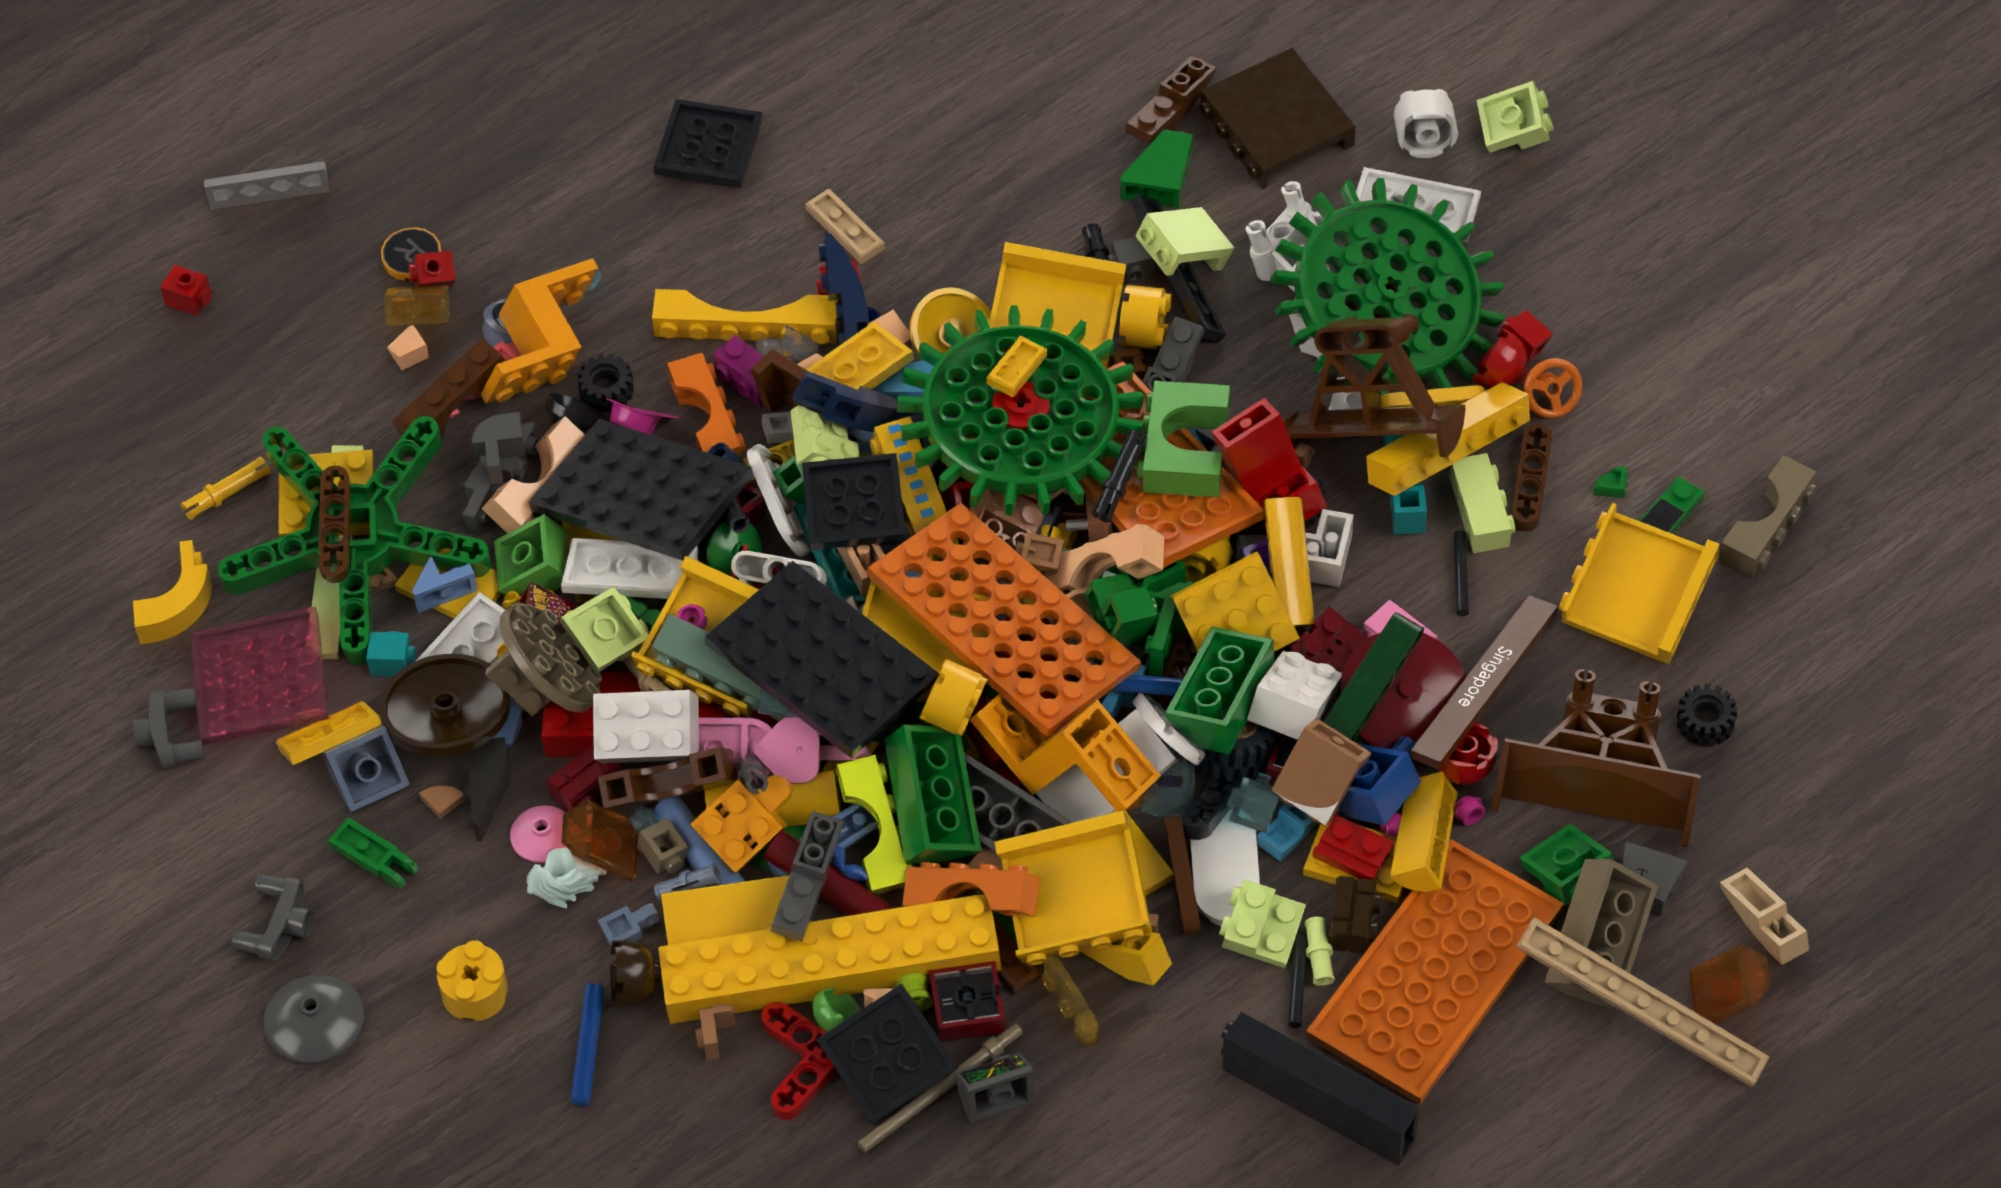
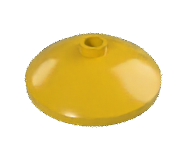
(939, 308)

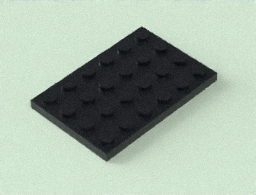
(641, 489)
(821, 659)

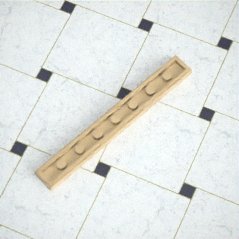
(1642, 1002)

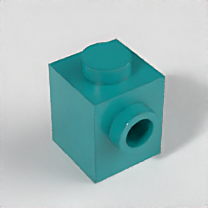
(389, 653)

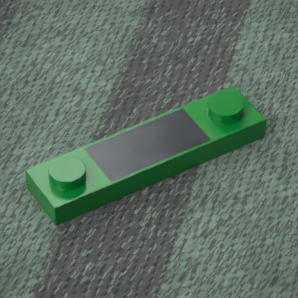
(1674, 506)

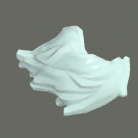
(562, 877)

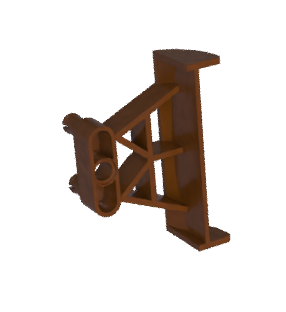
(1383, 336)
(1602, 763)

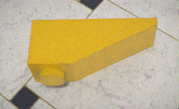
(1136, 961)

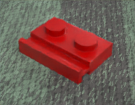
(1353, 848)

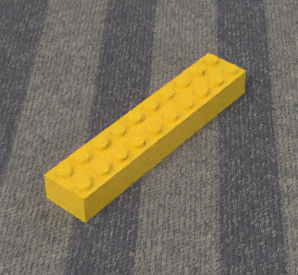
(836, 952)

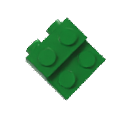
(1561, 859)

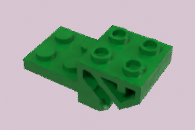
(1168, 621)

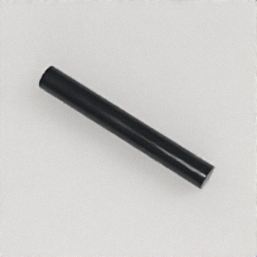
(1461, 573)
(1297, 981)

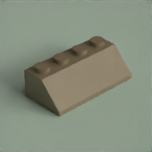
(1607, 918)

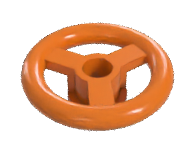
(1541, 380)

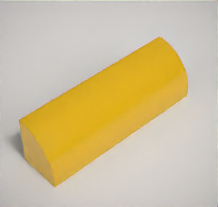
(1289, 557)
(818, 795)
(1424, 834)

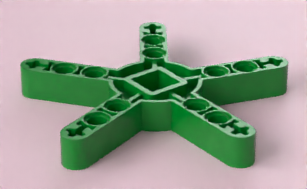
(368, 557)

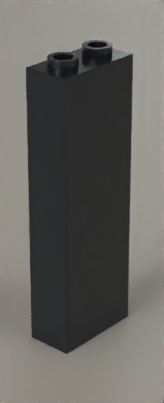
(1319, 1088)

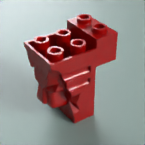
(1265, 460)

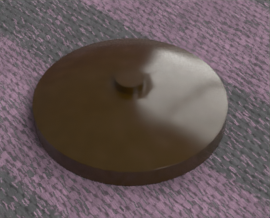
(443, 706)

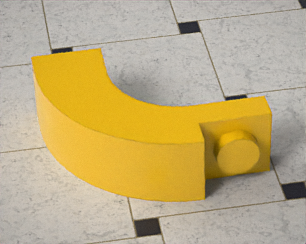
(181, 606)

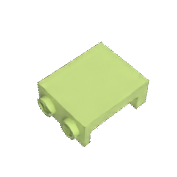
(1183, 237)

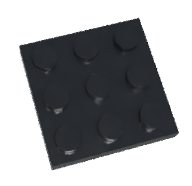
(708, 143)
(853, 501)
(887, 1054)

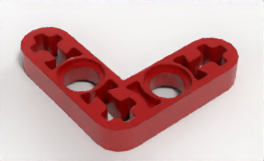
(811, 1062)

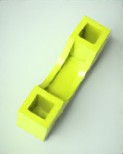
(863, 785)

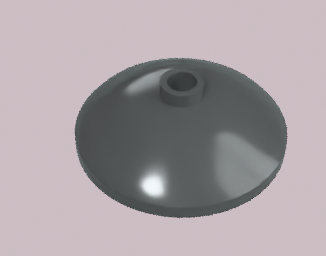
(316, 1034)

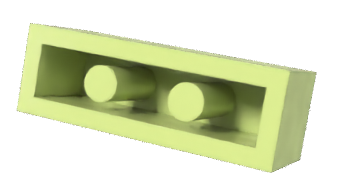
(1481, 503)

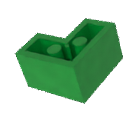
(1121, 608)

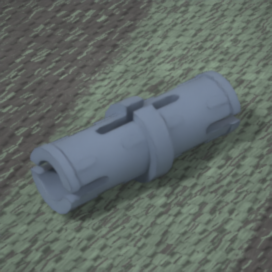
(705, 877)

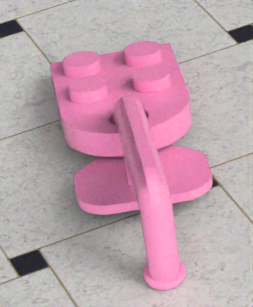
(785, 750)

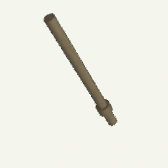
(990, 1049)

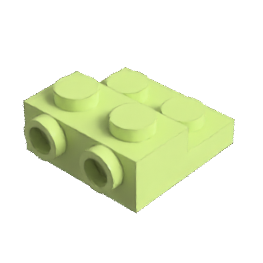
(1515, 117)
(819, 438)
(605, 629)
(1261, 923)

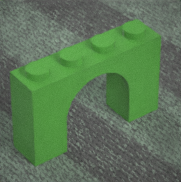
(1174, 408)

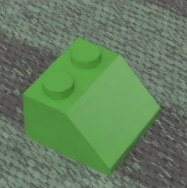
(532, 554)

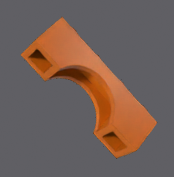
(695, 386)
(1008, 891)

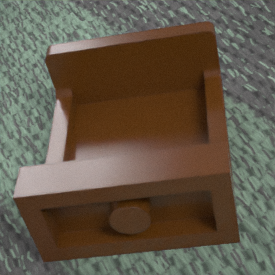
(776, 380)

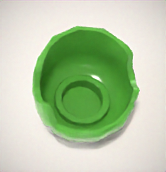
(831, 1009)

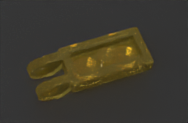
(1071, 1000)

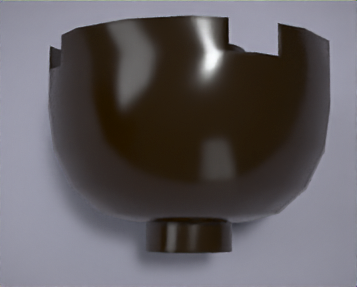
(632, 973)

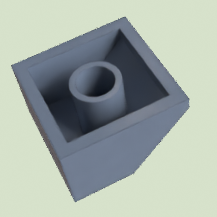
(365, 768)

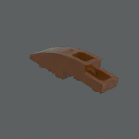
(1173, 102)

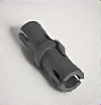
(752, 775)

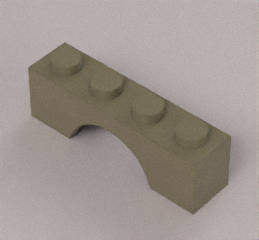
(1751, 543)

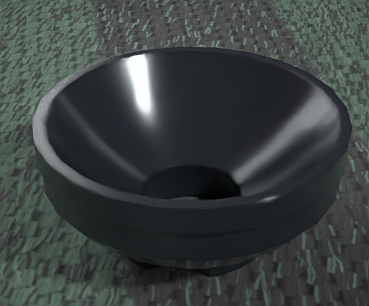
(577, 411)

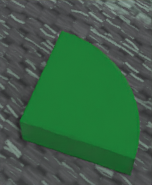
(1612, 483)

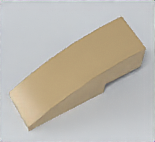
(1765, 916)

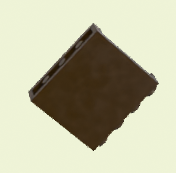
(1275, 115)

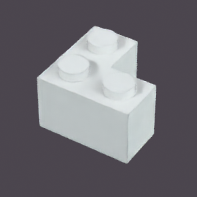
(1329, 547)

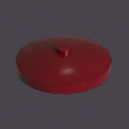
(1415, 695)

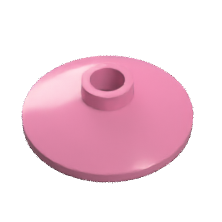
(532, 843)

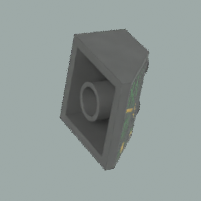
(996, 1087)

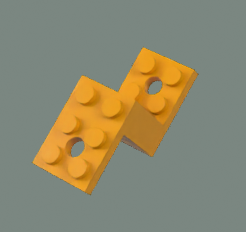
(539, 331)
(1089, 740)

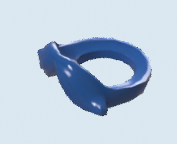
(851, 871)

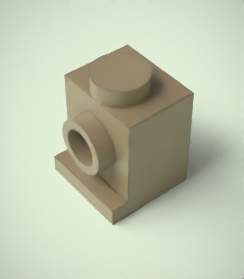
(663, 847)

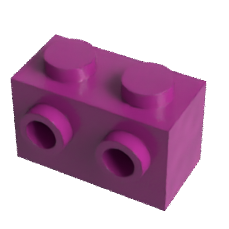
(734, 365)

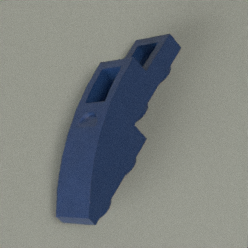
(844, 285)
(845, 405)

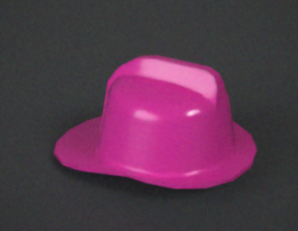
(636, 418)

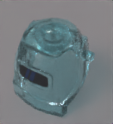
(1172, 790)

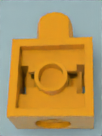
(742, 819)

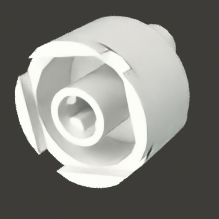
(1425, 122)

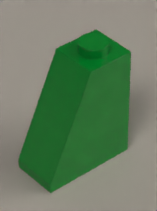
(1160, 170)

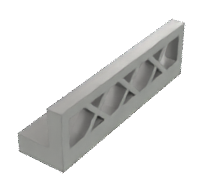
(266, 185)

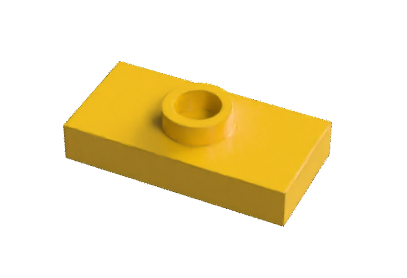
(1016, 366)

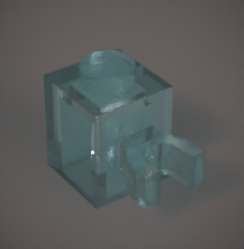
(1253, 803)

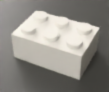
(1294, 694)
(645, 726)

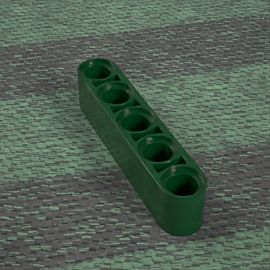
(1374, 676)

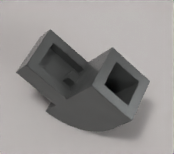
(496, 439)

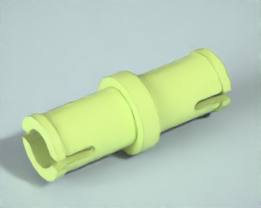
(1319, 951)

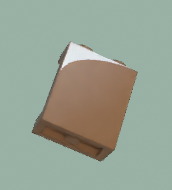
(1320, 771)

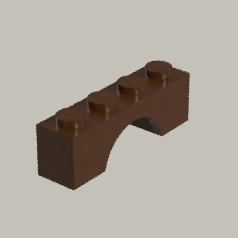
(456, 384)
(654, 784)

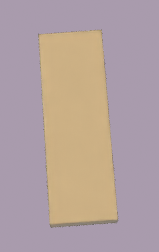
(845, 226)

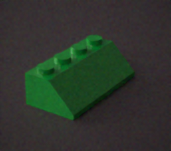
(1220, 688)
(931, 794)

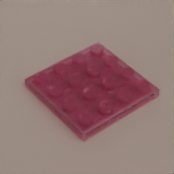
(259, 675)

